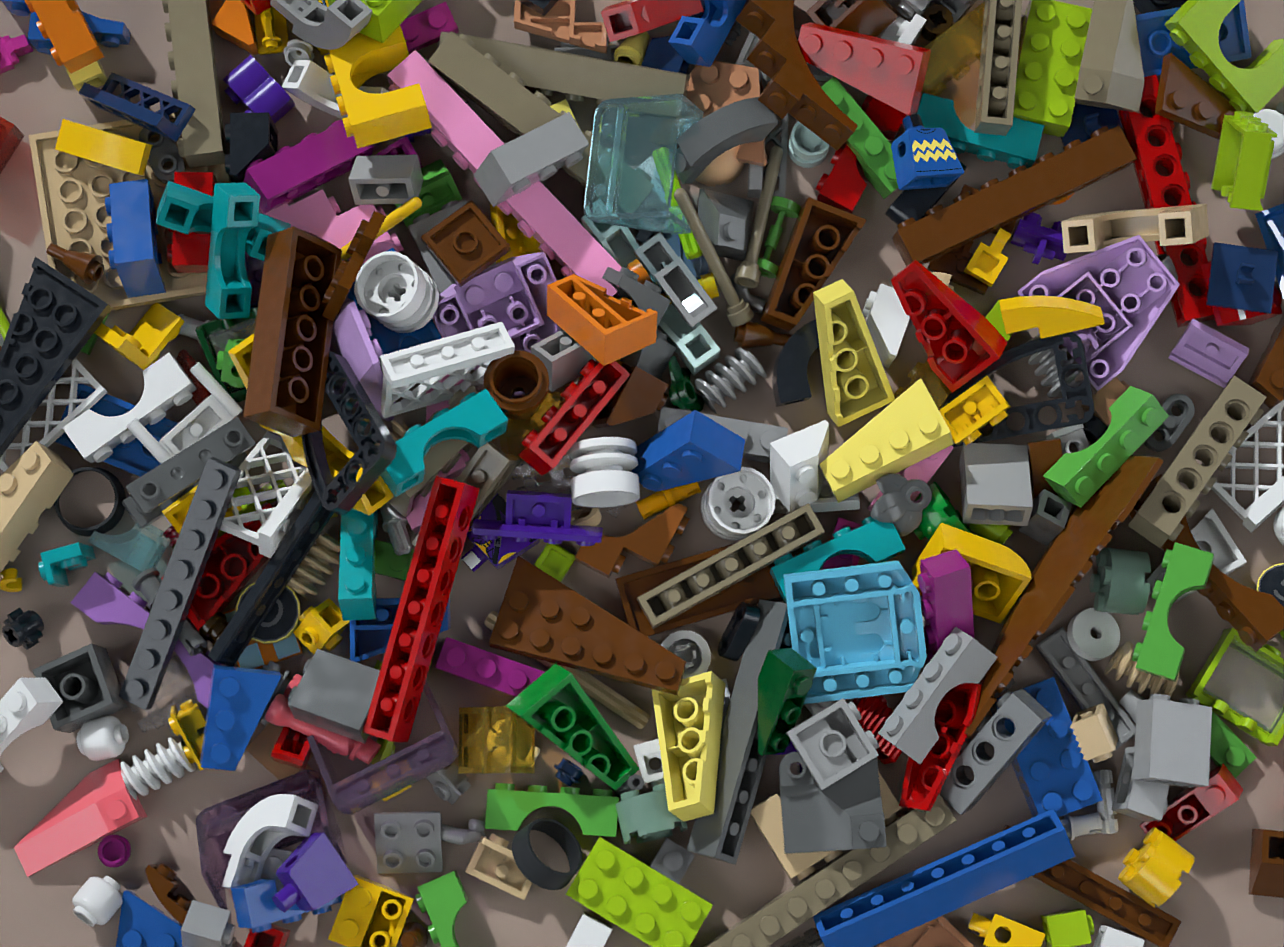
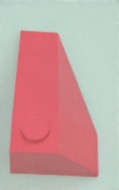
(82, 818)

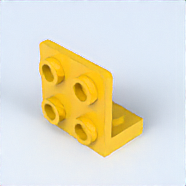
(146, 339)

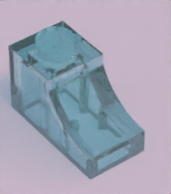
(136, 547)

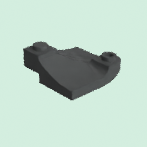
(831, 819)

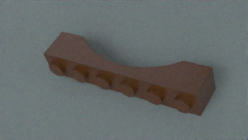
(1251, 612)

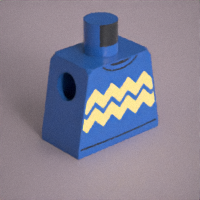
(924, 157)

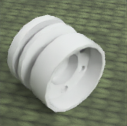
(396, 292)
(604, 472)
(756, 505)

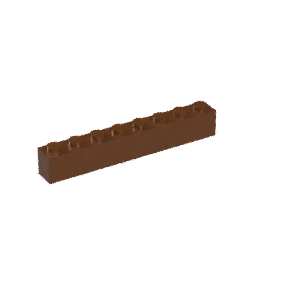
(1013, 197)

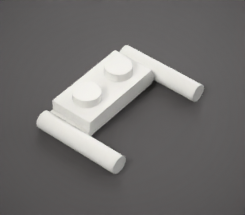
(203, 420)

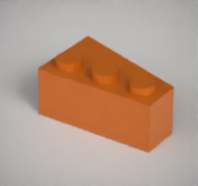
(68, 32)
(598, 321)

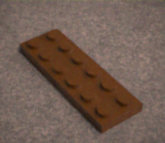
(749, 590)

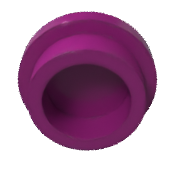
(114, 851)

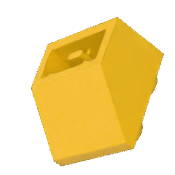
(370, 916)

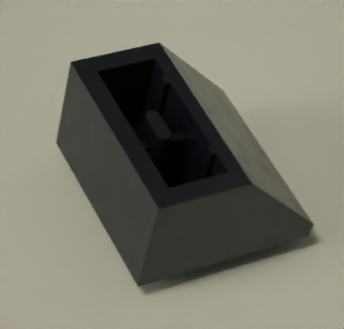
(250, 138)

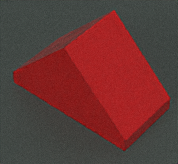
(292, 749)

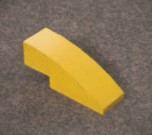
(103, 147)
(1049, 314)

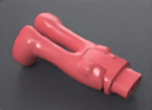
(281, 715)

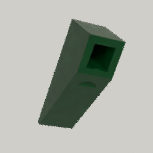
(781, 694)

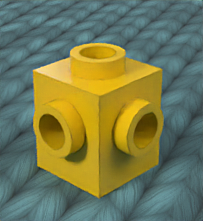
(321, 627)

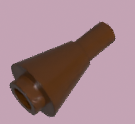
(84, 265)
(755, 335)
(413, 935)

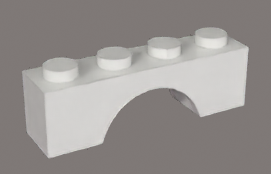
(163, 387)
(25, 707)

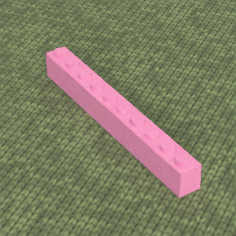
(534, 208)

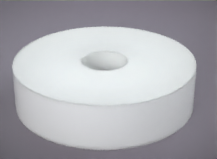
(1080, 637)

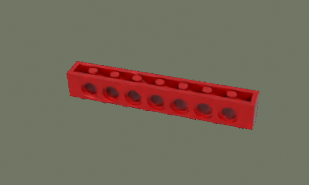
(1177, 184)
(421, 610)

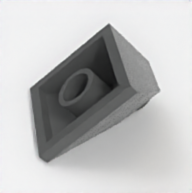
(726, 222)

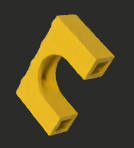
(375, 116)

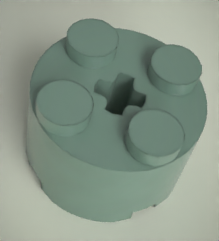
(1121, 581)
(646, 816)

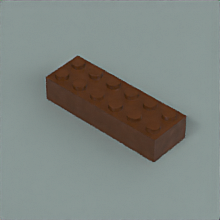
(291, 334)

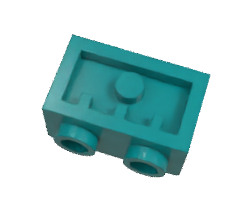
(67, 557)

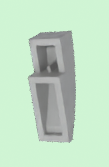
(675, 279)

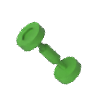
(782, 207)

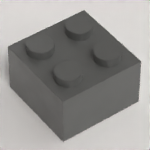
(85, 685)

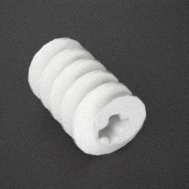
(155, 767)

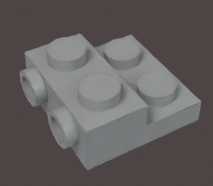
(833, 743)

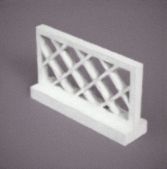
(436, 359)
(50, 435)
(1274, 495)
(279, 518)

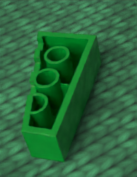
(570, 720)

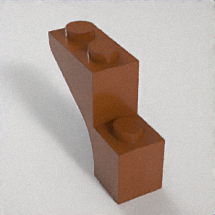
(648, 543)

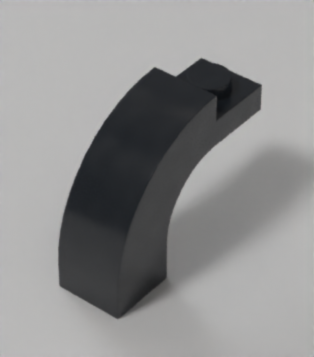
(790, 368)

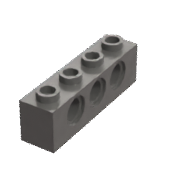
(1028, 720)

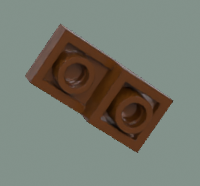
(1042, 457)
(164, 885)

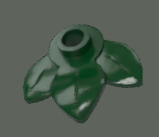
(682, 390)

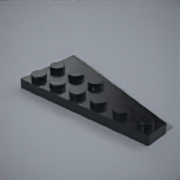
(42, 343)

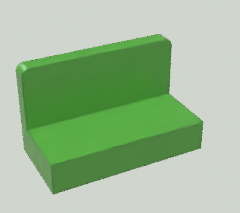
(436, 190)

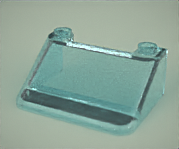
(635, 162)

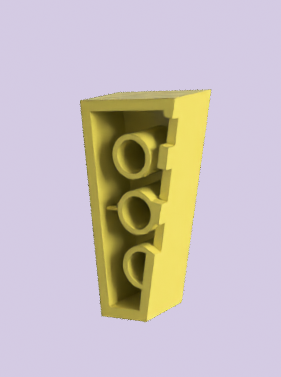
(849, 359)
(889, 443)
(690, 743)

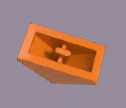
(235, 25)

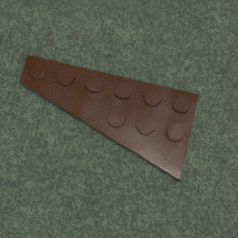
(564, 628)

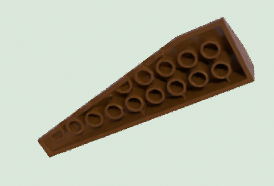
(1060, 566)

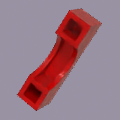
(844, 184)

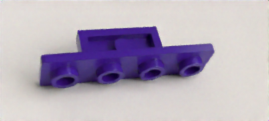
(537, 517)

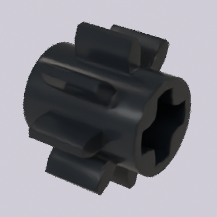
(23, 628)

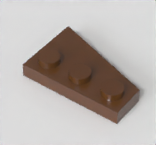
(1190, 99)

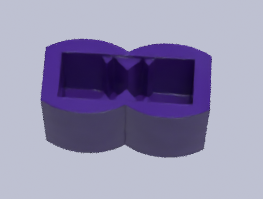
(257, 90)

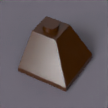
(636, 398)

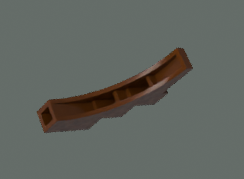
(791, 83)

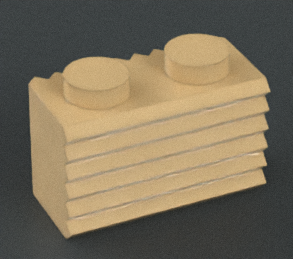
(1094, 733)

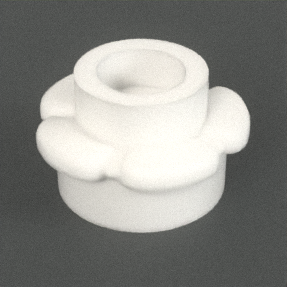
(291, 53)

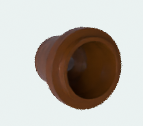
(514, 374)

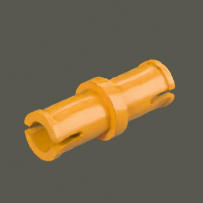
(666, 498)

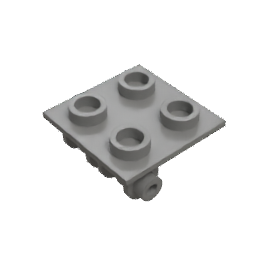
(408, 842)

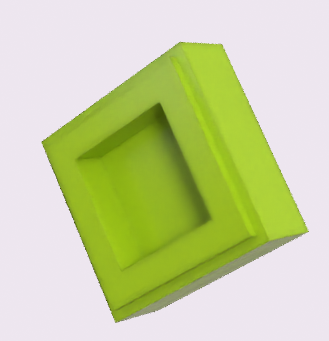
(555, 561)

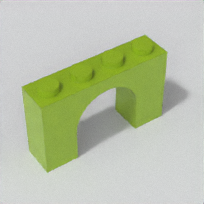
(1197, 30)

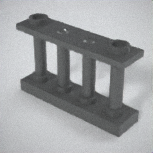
(183, 471)

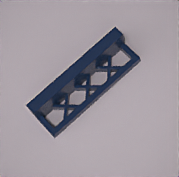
(140, 112)

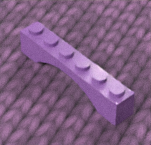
(108, 605)

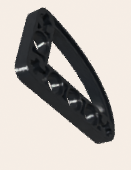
(1031, 411)
(343, 491)

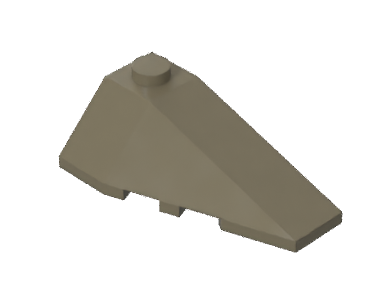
(1111, 59)

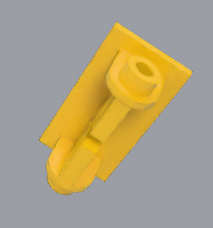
(271, 32)
(187, 723)

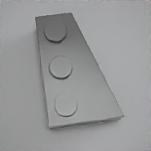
(531, 158)

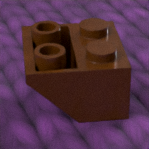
(857, 16)
(1267, 863)

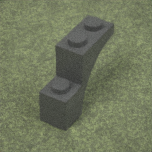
(654, 357)

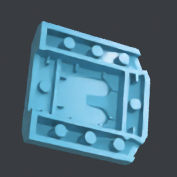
(857, 629)

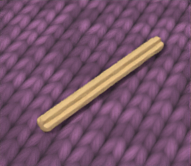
(596, 689)

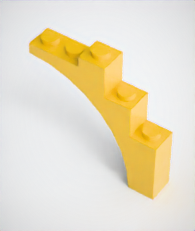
(336, 452)

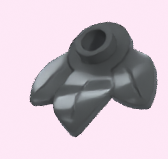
(896, 502)

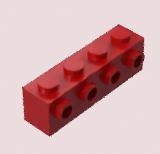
(573, 415)

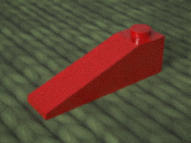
(950, 329)
(952, 717)

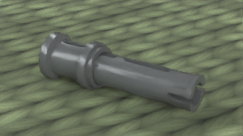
(149, 583)

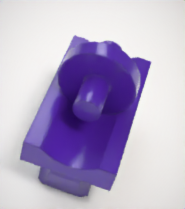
(1039, 239)

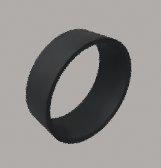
(117, 511)
(530, 864)

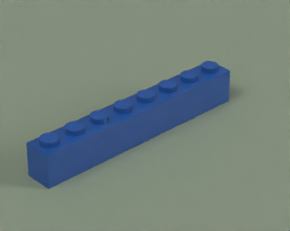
(946, 884)

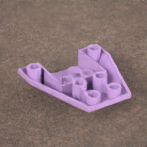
(1128, 287)
(504, 293)
(352, 341)

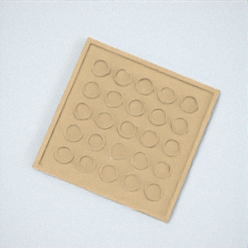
(76, 215)

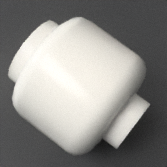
(102, 738)
(97, 900)

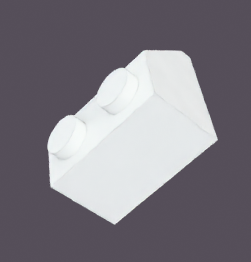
(885, 322)
(796, 466)

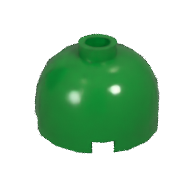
(937, 512)

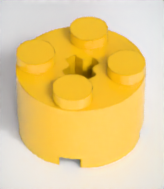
(1155, 868)

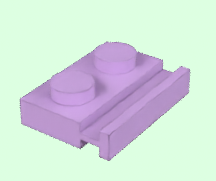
(1208, 353)

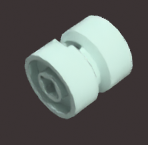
(806, 147)

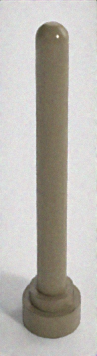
(748, 272)
(738, 310)

